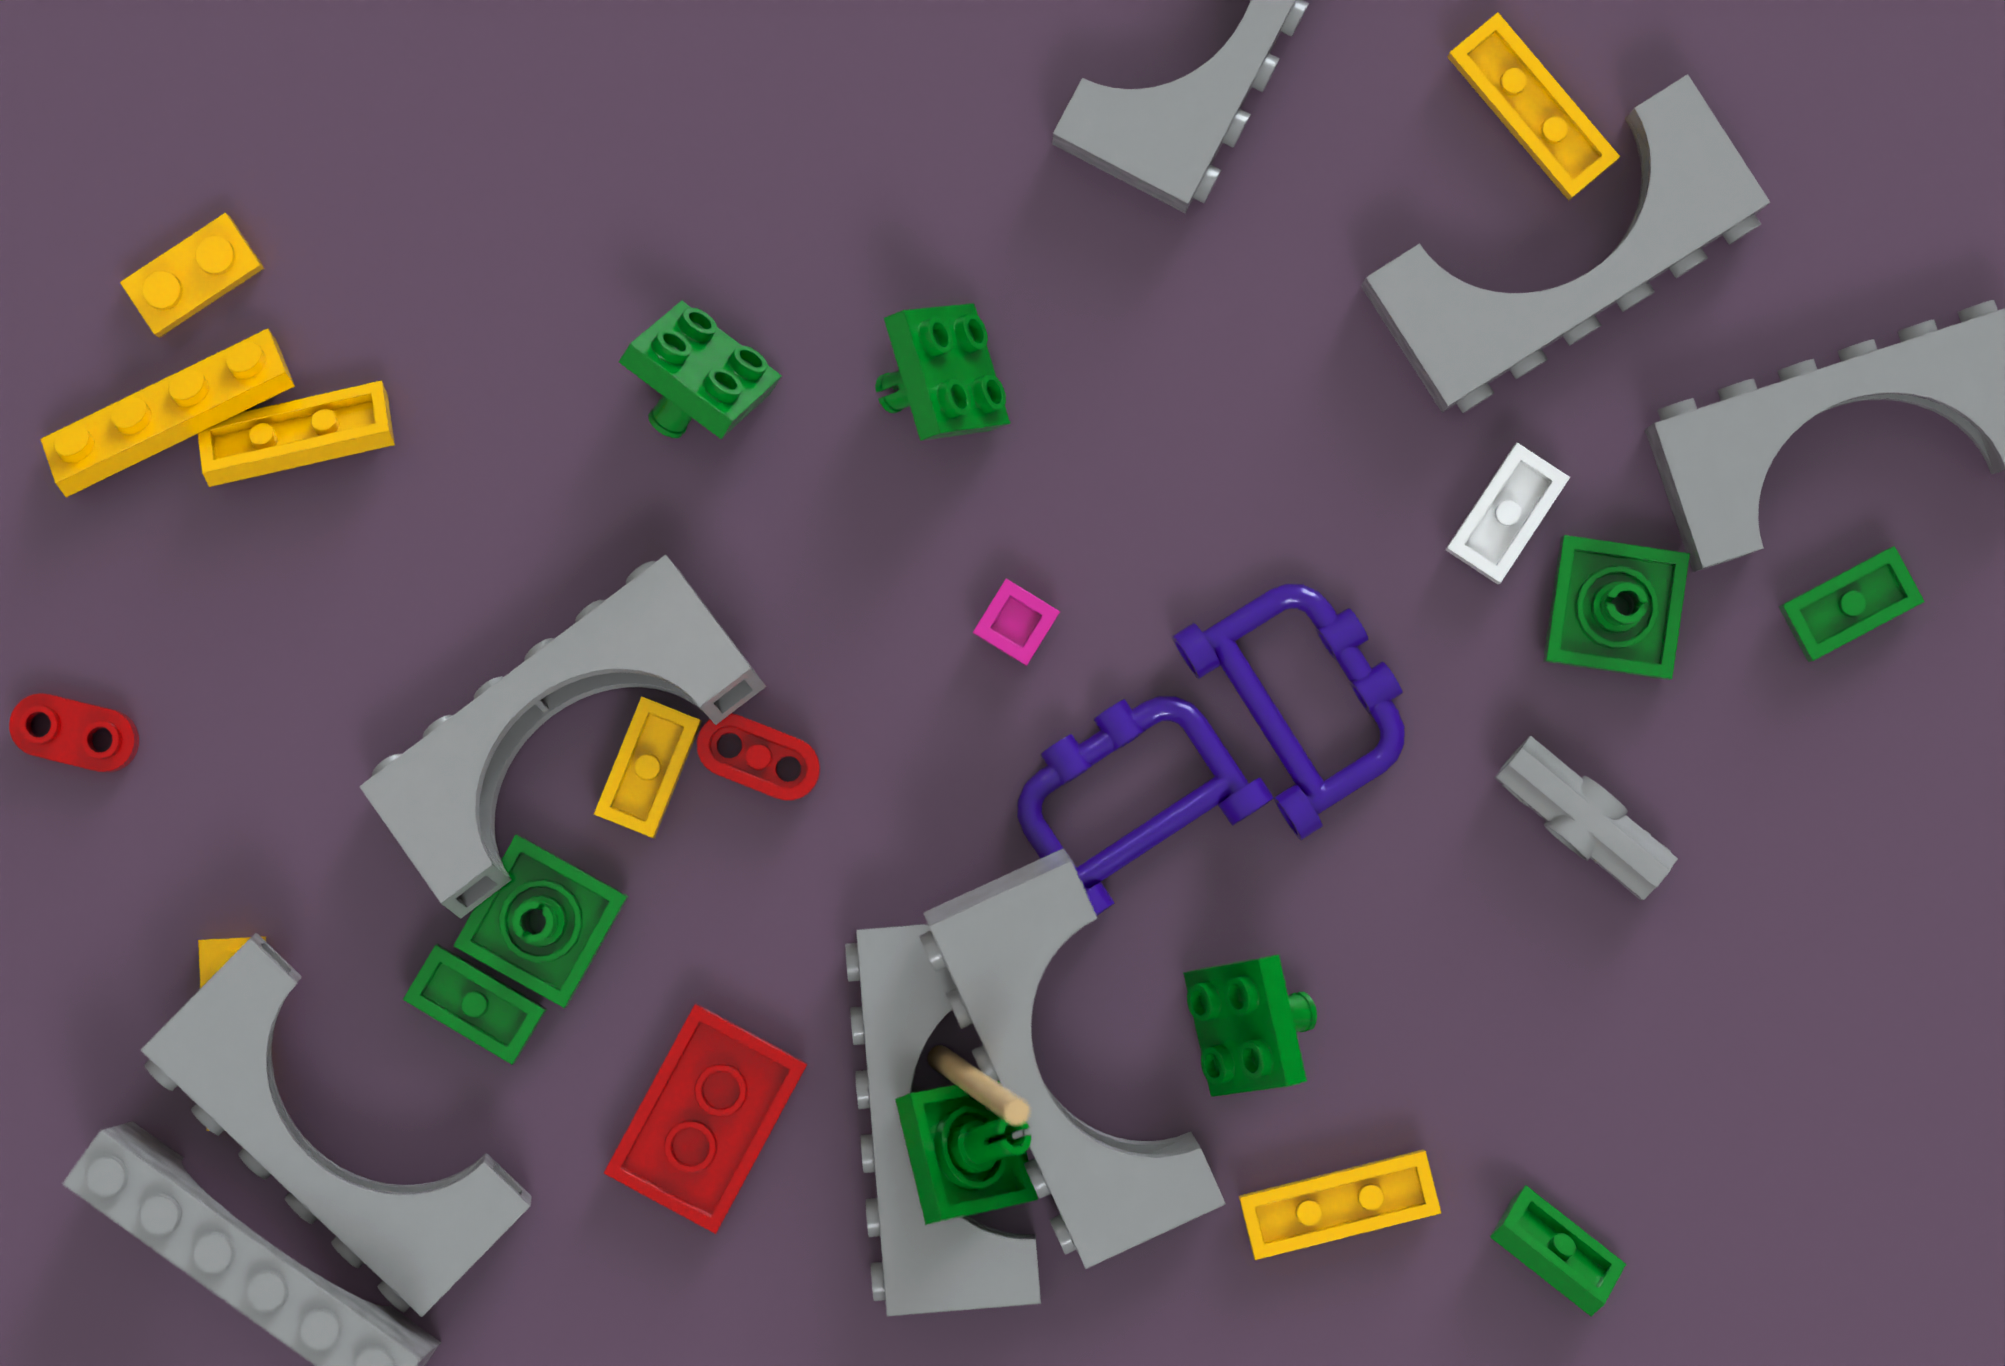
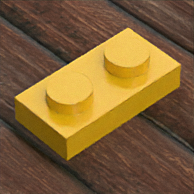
(192, 275)
(647, 767)

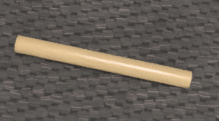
(979, 1085)

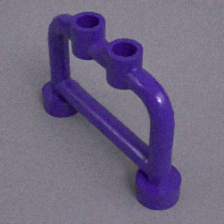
(1372, 686)
(1118, 728)

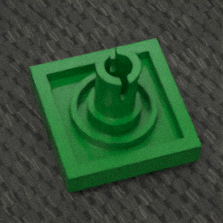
(943, 372)
(698, 373)
(1616, 607)
(542, 922)
(1248, 1025)
(963, 1155)

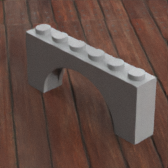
(1172, 132)
(1688, 197)
(1721, 452)
(447, 785)
(1104, 1186)
(157, 1201)
(407, 1234)
(922, 1265)

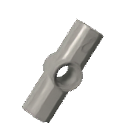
(1586, 818)

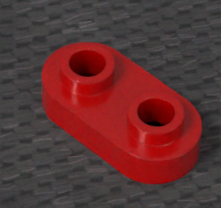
(72, 732)
(759, 757)

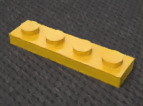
(166, 412)

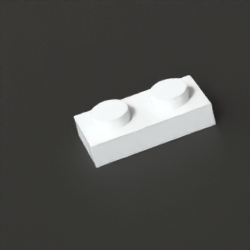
(1507, 513)

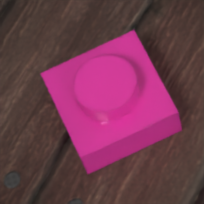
(1016, 622)

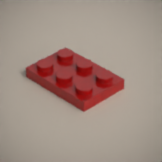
(705, 1118)

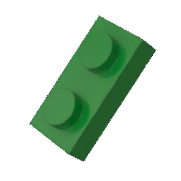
(1851, 604)
(475, 1004)
(1558, 1250)

